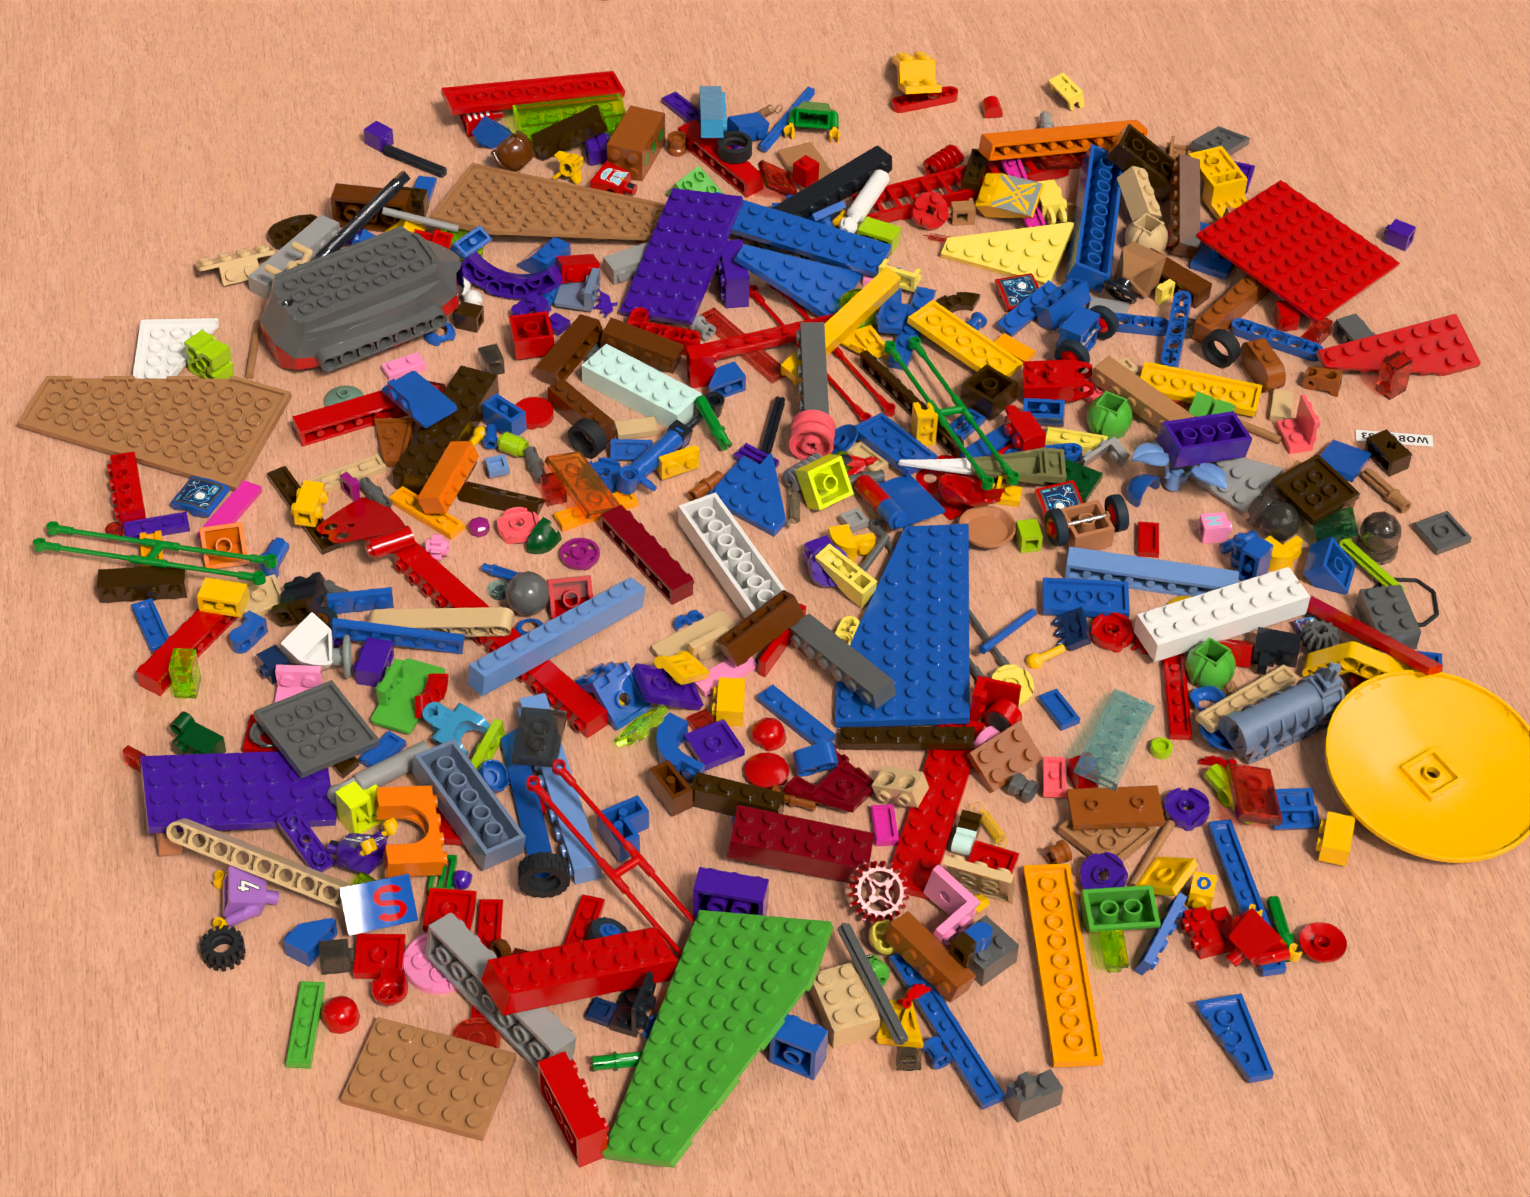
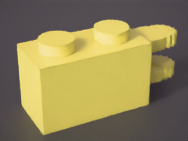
(1052, 203)

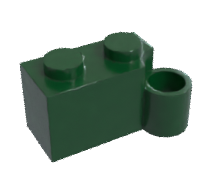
(195, 738)

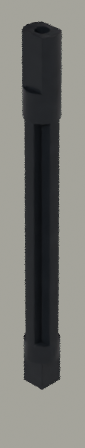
(364, 215)

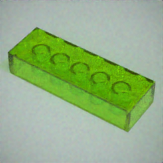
(537, 116)

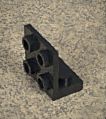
(633, 1008)

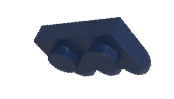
(1072, 629)

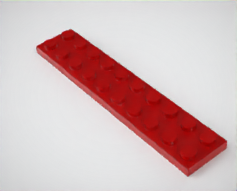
(504, 94)
(931, 824)

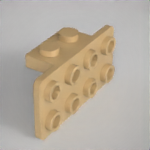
(235, 267)
(697, 638)

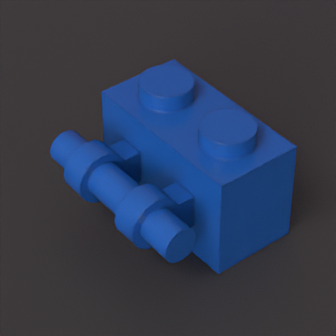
(1251, 558)

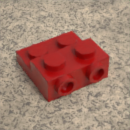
(1208, 930)

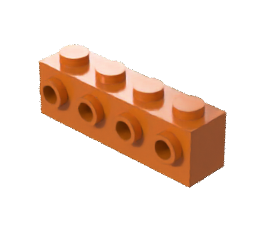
(448, 477)

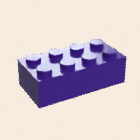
(1204, 439)

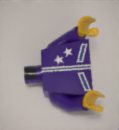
(362, 851)

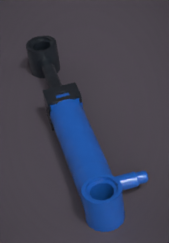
(676, 438)

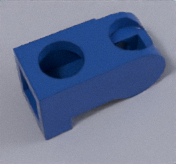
(248, 633)

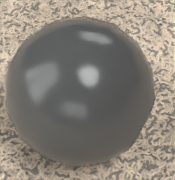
(527, 593)

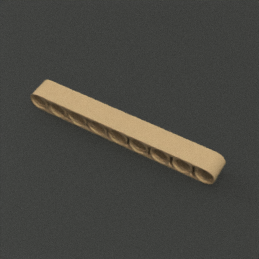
(255, 863)

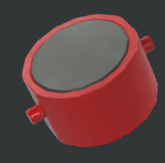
(1002, 714)

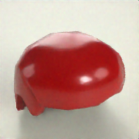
(768, 733)
(390, 987)
(340, 1014)

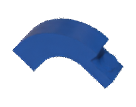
(668, 739)

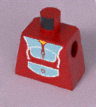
(613, 179)

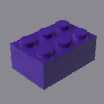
(733, 277)
(730, 892)

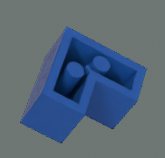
(629, 819)

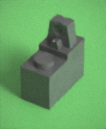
(1033, 1094)

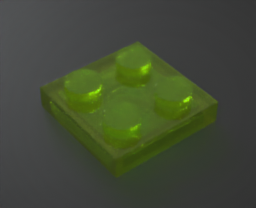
(639, 728)

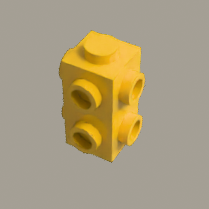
(309, 503)

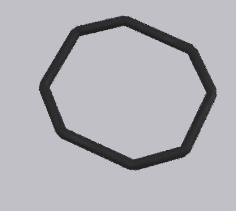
(1434, 597)

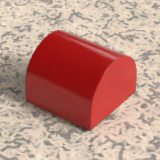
(991, 107)

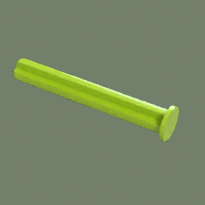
(1367, 563)

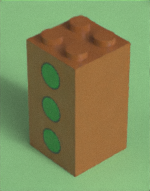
(637, 141)

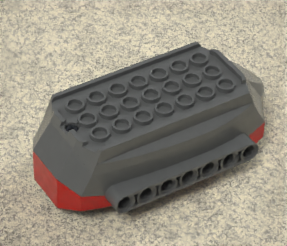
(360, 300)

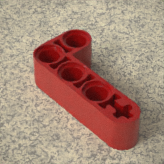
(640, 318)

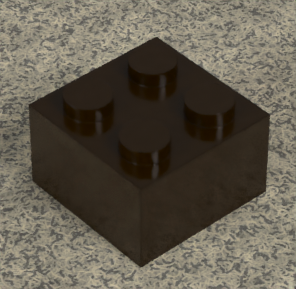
(989, 392)

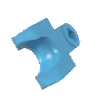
(453, 723)

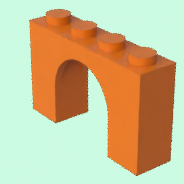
(418, 806)

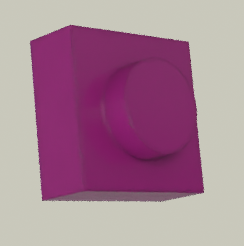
(350, 486)

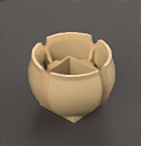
(1147, 232)

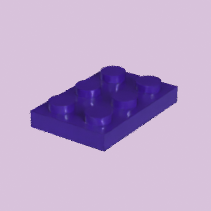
(661, 689)

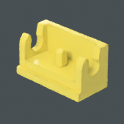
(1068, 90)
(908, 281)

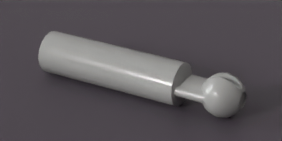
(383, 771)

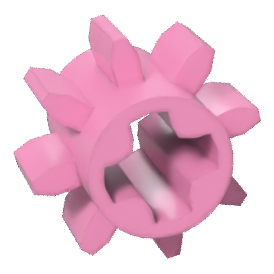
(437, 546)

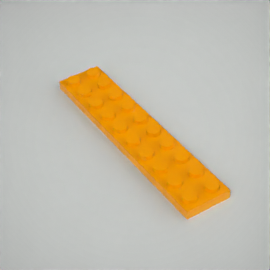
(1062, 966)

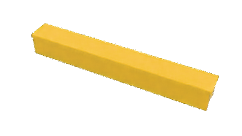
(850, 317)

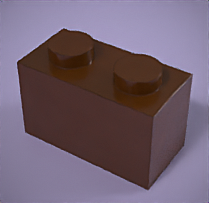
(670, 788)

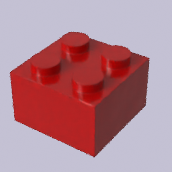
(531, 334)

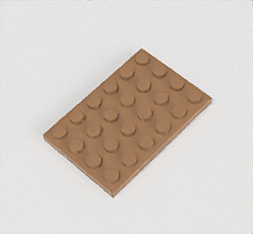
(429, 1078)

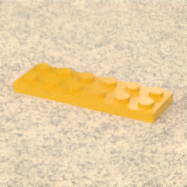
(962, 339)
(1183, 384)

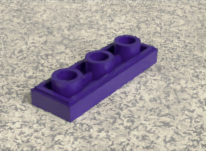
(312, 853)

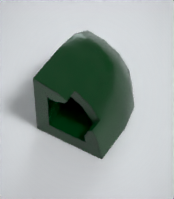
(542, 538)

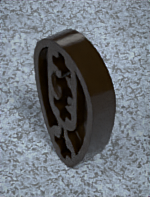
(287, 229)

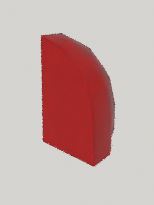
(1241, 650)

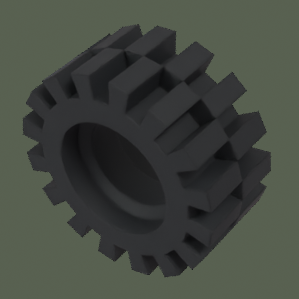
(222, 959)

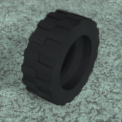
(543, 863)

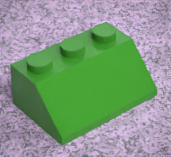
(1119, 908)

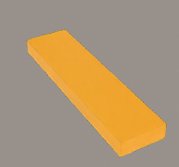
(574, 517)
(442, 523)

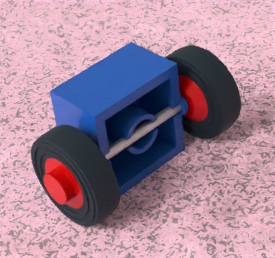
(1081, 332)

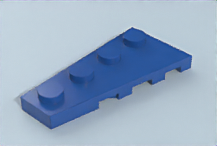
(1237, 1034)

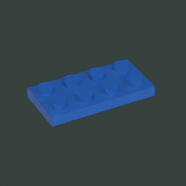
(892, 442)
(1094, 596)

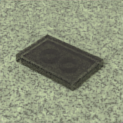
(539, 737)

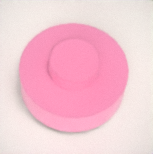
(985, 735)

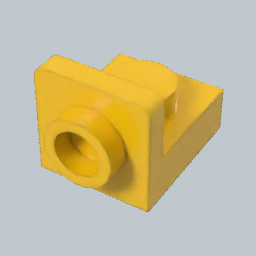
(1011, 494)

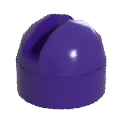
(462, 879)

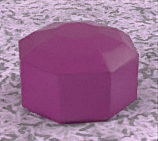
(479, 526)

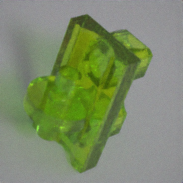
(1113, 950)

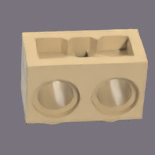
(900, 786)

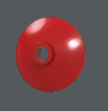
(1325, 935)

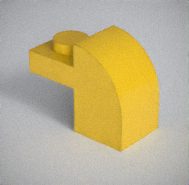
(852, 545)
(1284, 554)

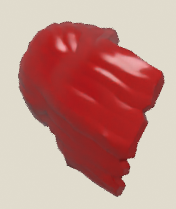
(966, 491)

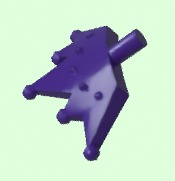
(605, 304)

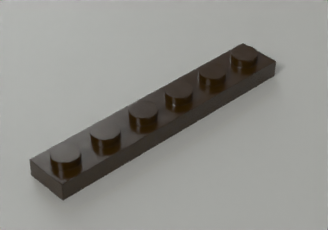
(907, 738)

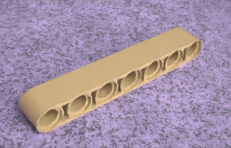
(466, 621)

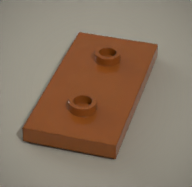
(1115, 809)

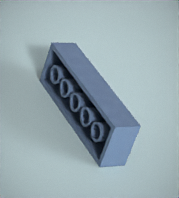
(469, 804)

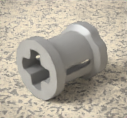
(704, 328)

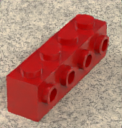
(127, 487)

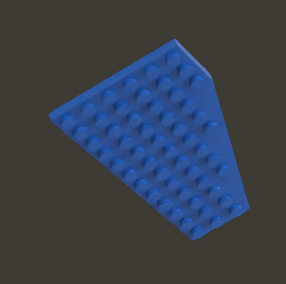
(917, 633)

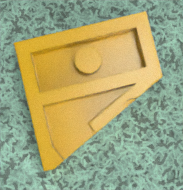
(865, 339)
(910, 1024)

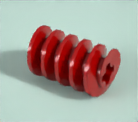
(943, 160)

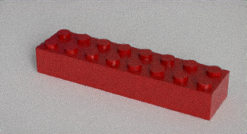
(577, 970)

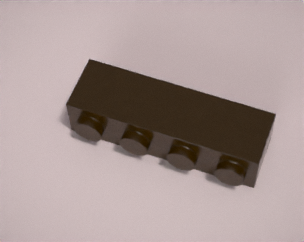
(569, 132)
(141, 584)
(725, 795)

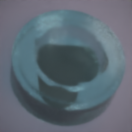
(497, 589)

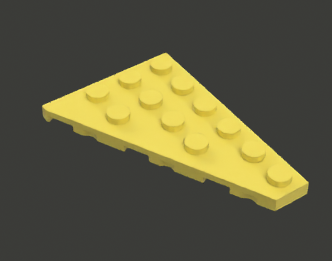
(1013, 251)

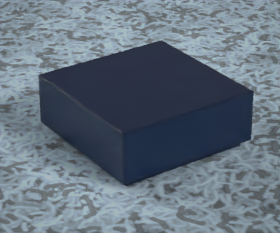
(601, 1011)

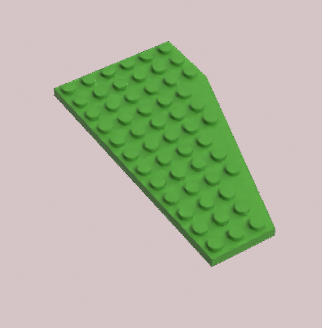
(718, 1013)

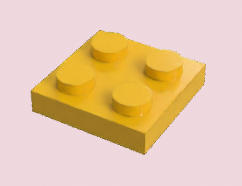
(1168, 874)

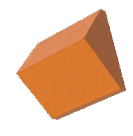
(224, 538)

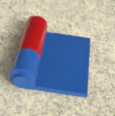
(898, 500)

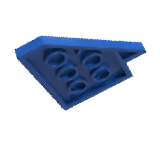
(753, 494)

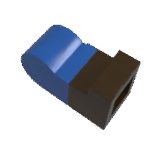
(970, 942)

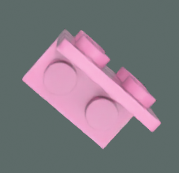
(296, 679)

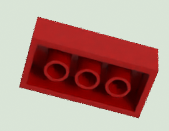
(573, 1108)

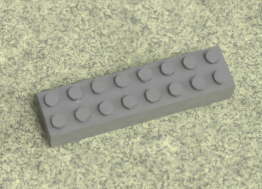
(462, 961)

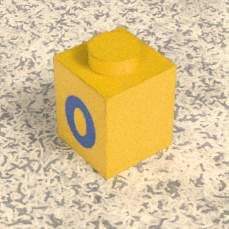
(1202, 890)

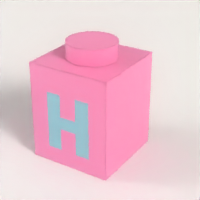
(1214, 527)

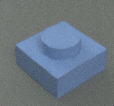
(497, 466)

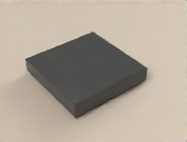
(1441, 533)

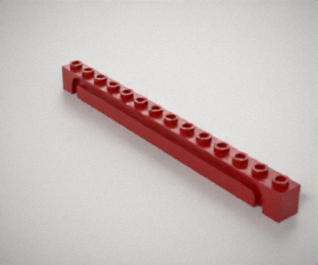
(449, 592)

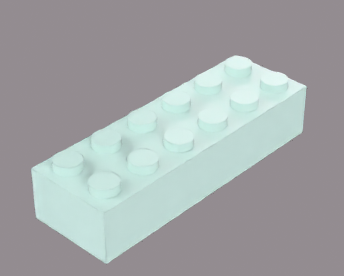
(639, 386)

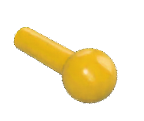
(478, 435)
(1036, 660)

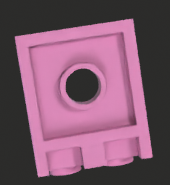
(954, 901)

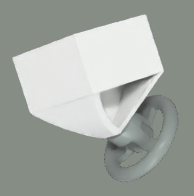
(313, 646)

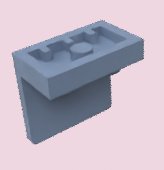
(579, 294)

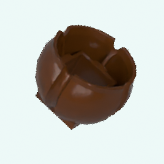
(514, 152)

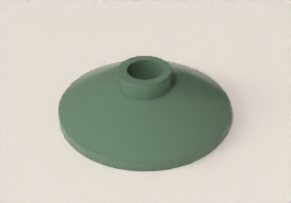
(341, 394)

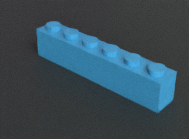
(712, 112)

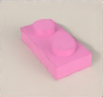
(403, 365)

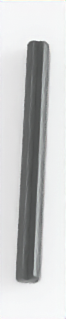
(872, 984)

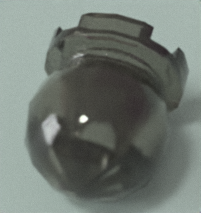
(1274, 517)
(1380, 537)

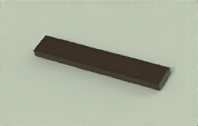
(287, 489)

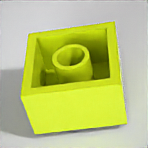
(824, 482)

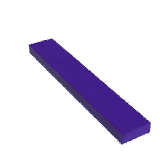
(684, 109)

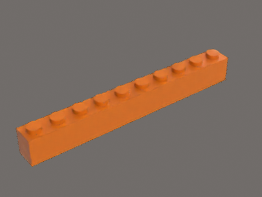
(1052, 140)

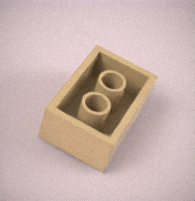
(844, 1005)

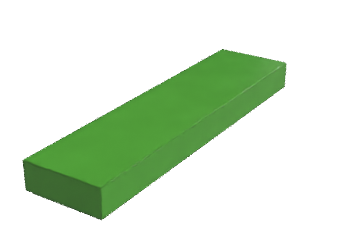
(305, 1025)

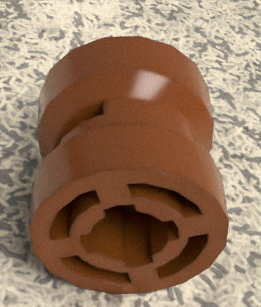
(676, 143)

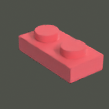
(1054, 777)

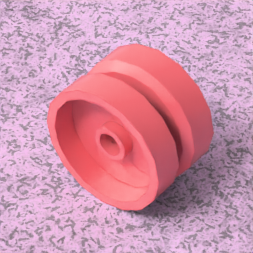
(812, 433)

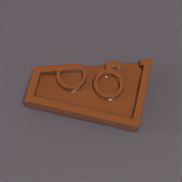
(394, 437)

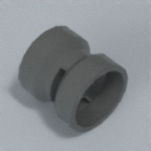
(1023, 787)

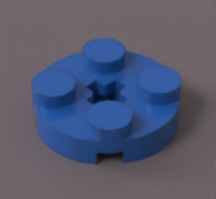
(611, 468)

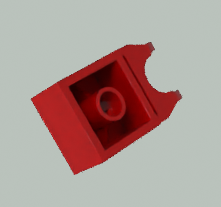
(1056, 379)

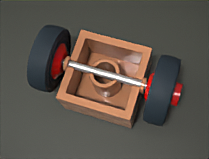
(1087, 523)

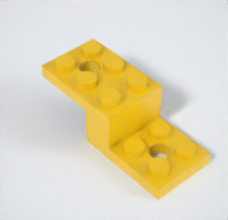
(916, 73)
(1223, 180)

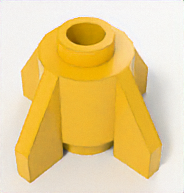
(570, 166)

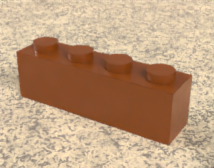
(928, 956)

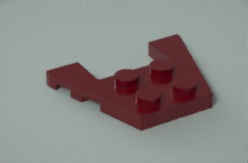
(842, 788)

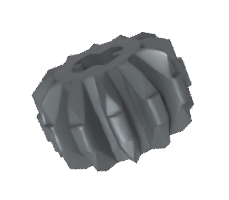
(1319, 635)

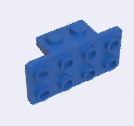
(419, 399)

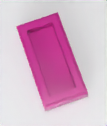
(884, 825)

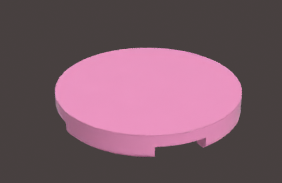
(422, 972)

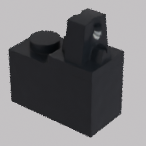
(1275, 648)

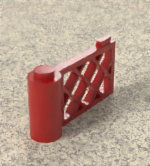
(388, 543)

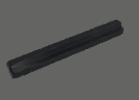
(415, 160)
(772, 425)

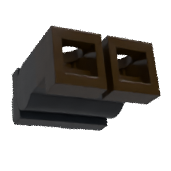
(300, 597)

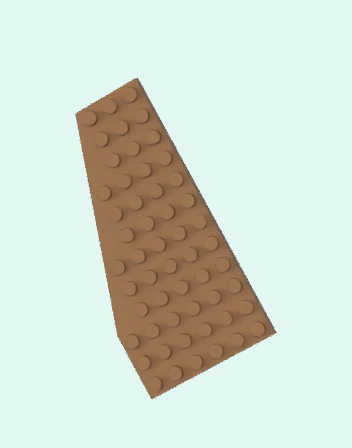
(538, 206)
(170, 423)

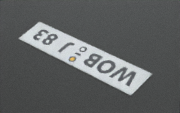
(1403, 438)

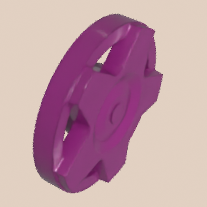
(580, 555)

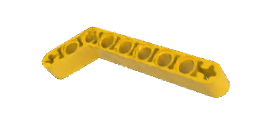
(1353, 658)

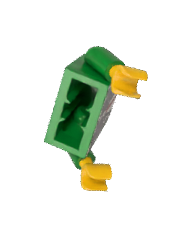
(813, 116)

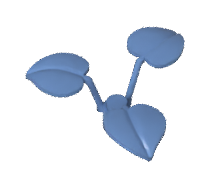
(1154, 455)

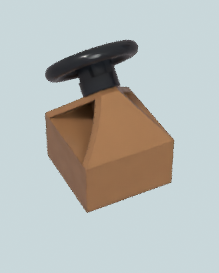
(1136, 271)

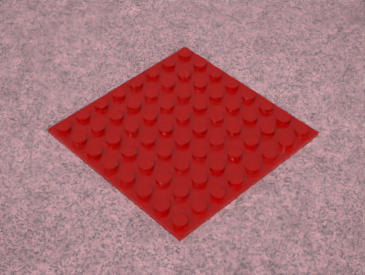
(1298, 250)

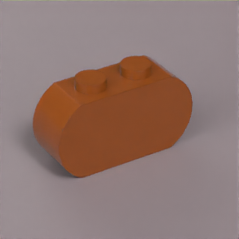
(1263, 364)

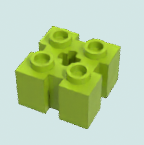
(208, 357)

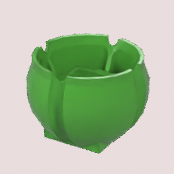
(1109, 415)
(1206, 672)

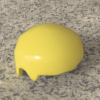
(875, 938)

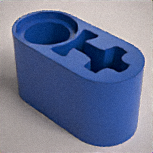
(815, 759)

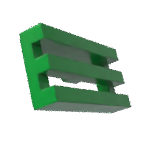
(453, 858)

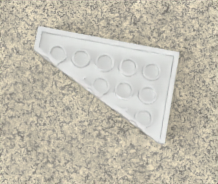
(162, 346)

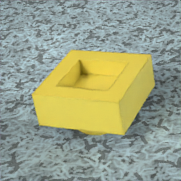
(1164, 292)

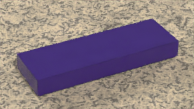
(168, 525)

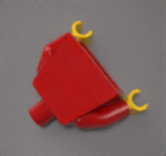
(1257, 941)

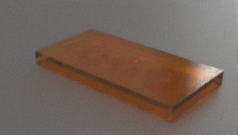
(582, 483)

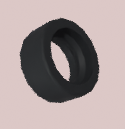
(733, 155)
(1230, 343)
(593, 432)

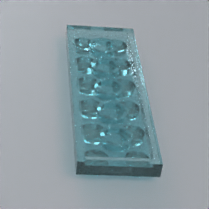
(1114, 739)

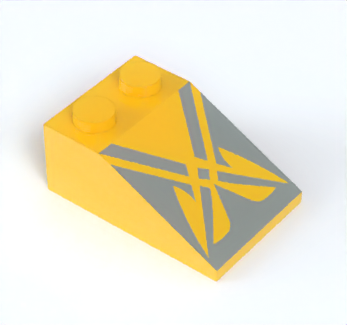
(1008, 196)

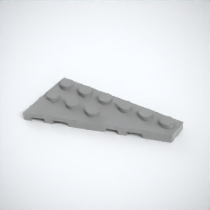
(1244, 479)

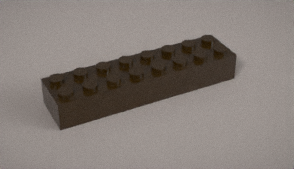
(468, 391)

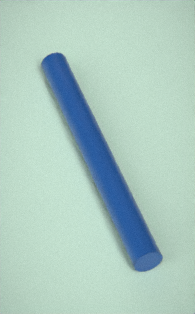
(1007, 631)

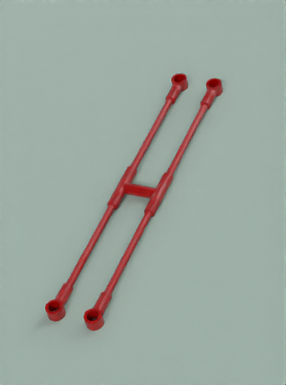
(889, 408)
(613, 874)

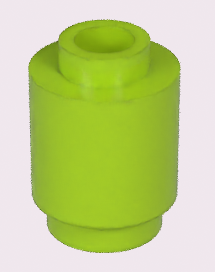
(512, 444)

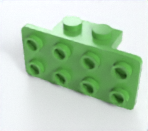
(397, 694)

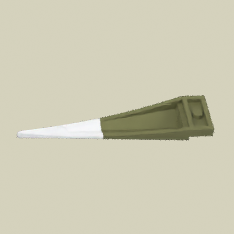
(1033, 465)

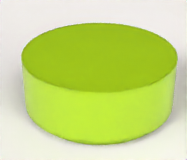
(1161, 748)

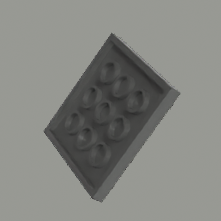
(316, 728)

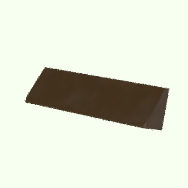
(498, 498)

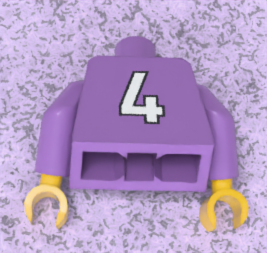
(242, 896)

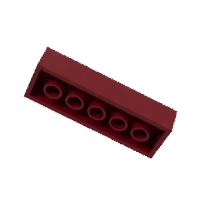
(798, 844)

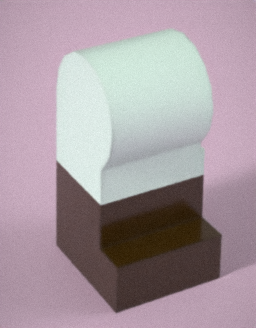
(966, 832)

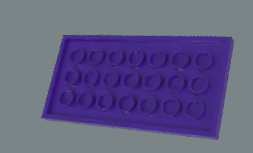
(682, 255)
(231, 791)

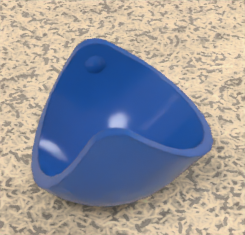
(1138, 486)

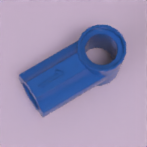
(279, 548)

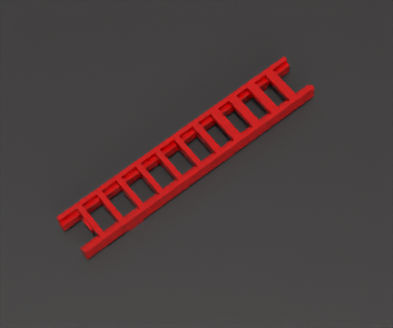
(943, 180)

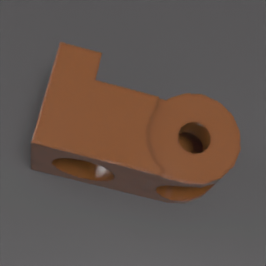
(1323, 379)

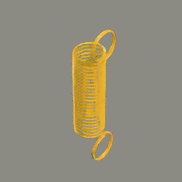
(992, 833)

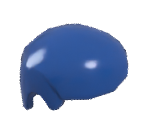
(494, 774)

